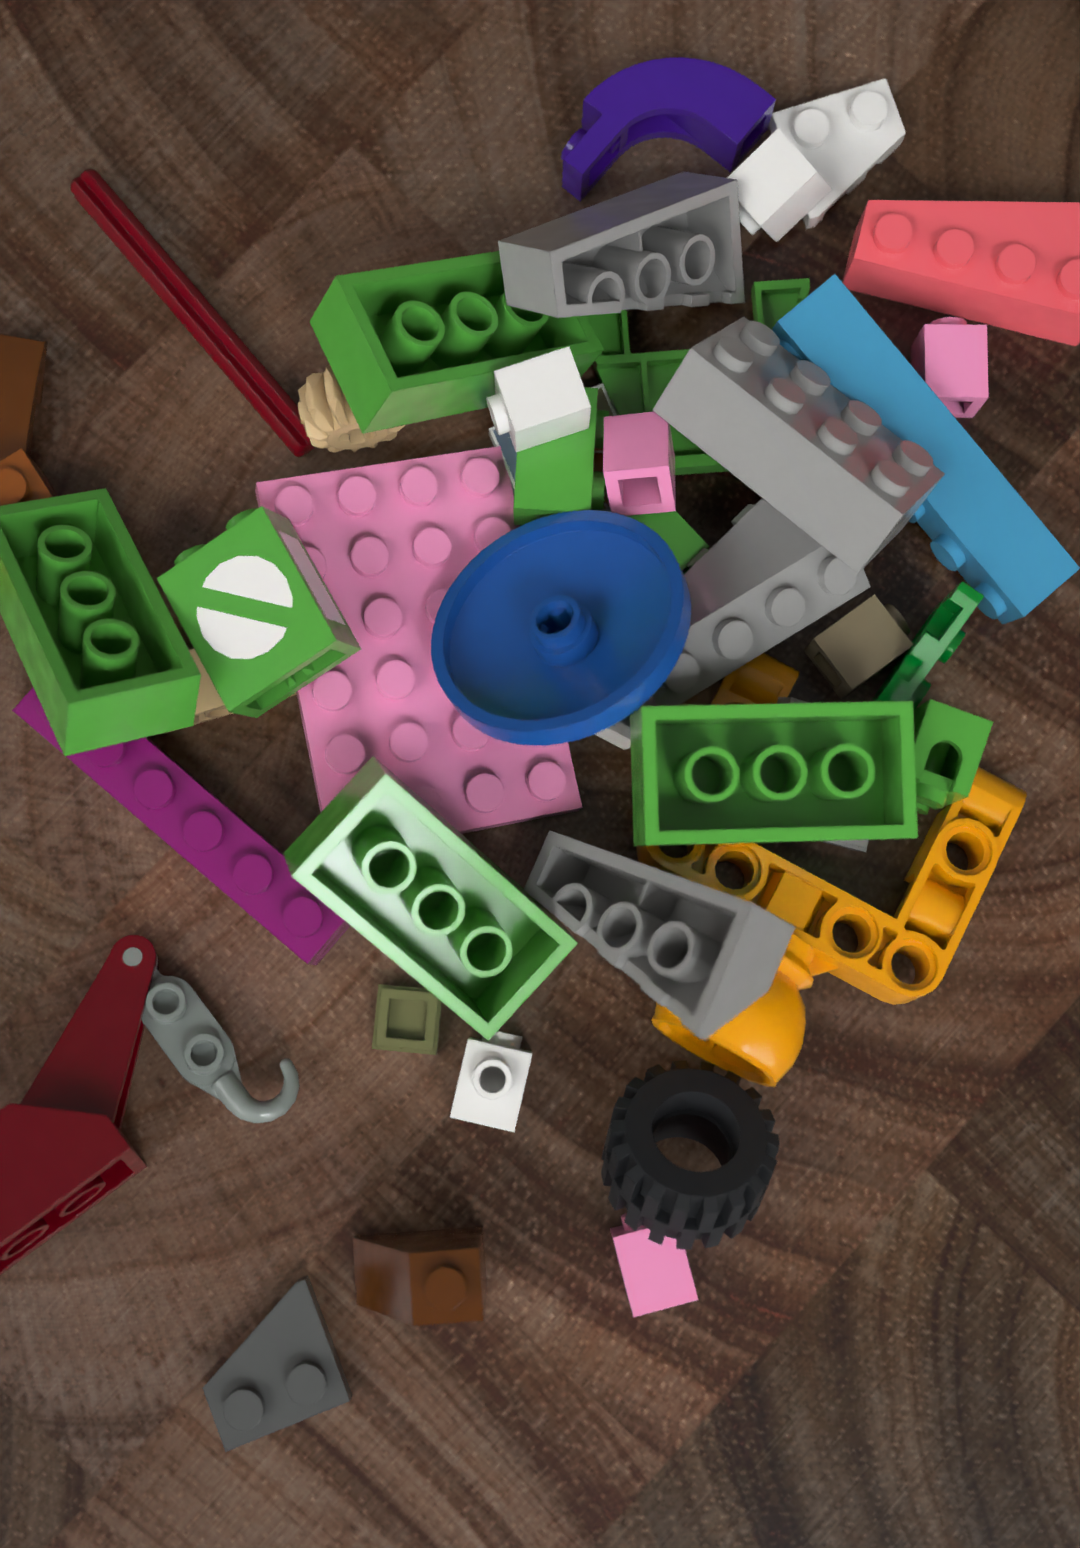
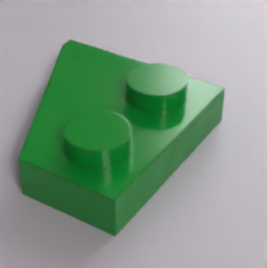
(934, 641)

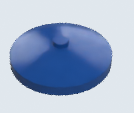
(561, 627)

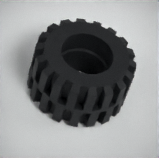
(699, 1108)

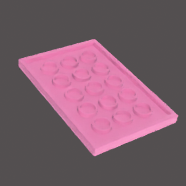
(388, 553)

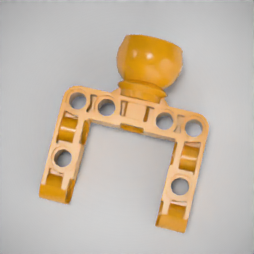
(925, 928)

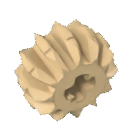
(329, 417)

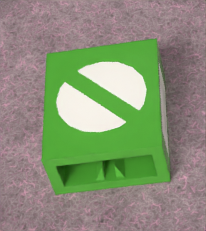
(257, 612)

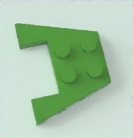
(639, 379)

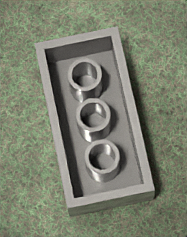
(798, 441)

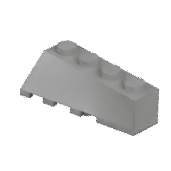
(633, 251)
(751, 595)
(676, 938)

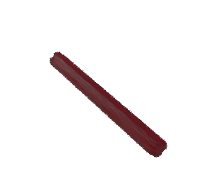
(192, 309)

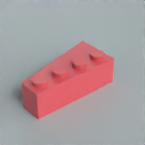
(974, 261)

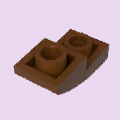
(20, 390)

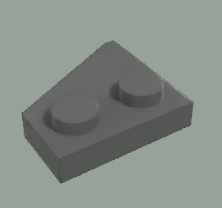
(278, 1372)

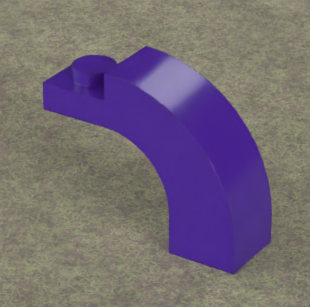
(666, 99)

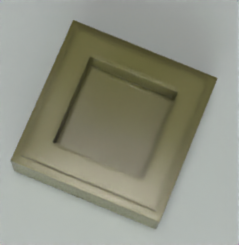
(406, 1020)

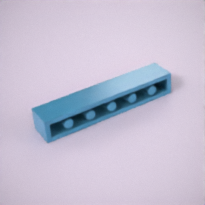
(973, 511)

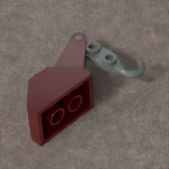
(65, 1137)

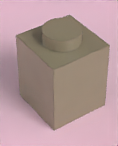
(859, 645)

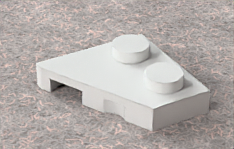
(843, 137)

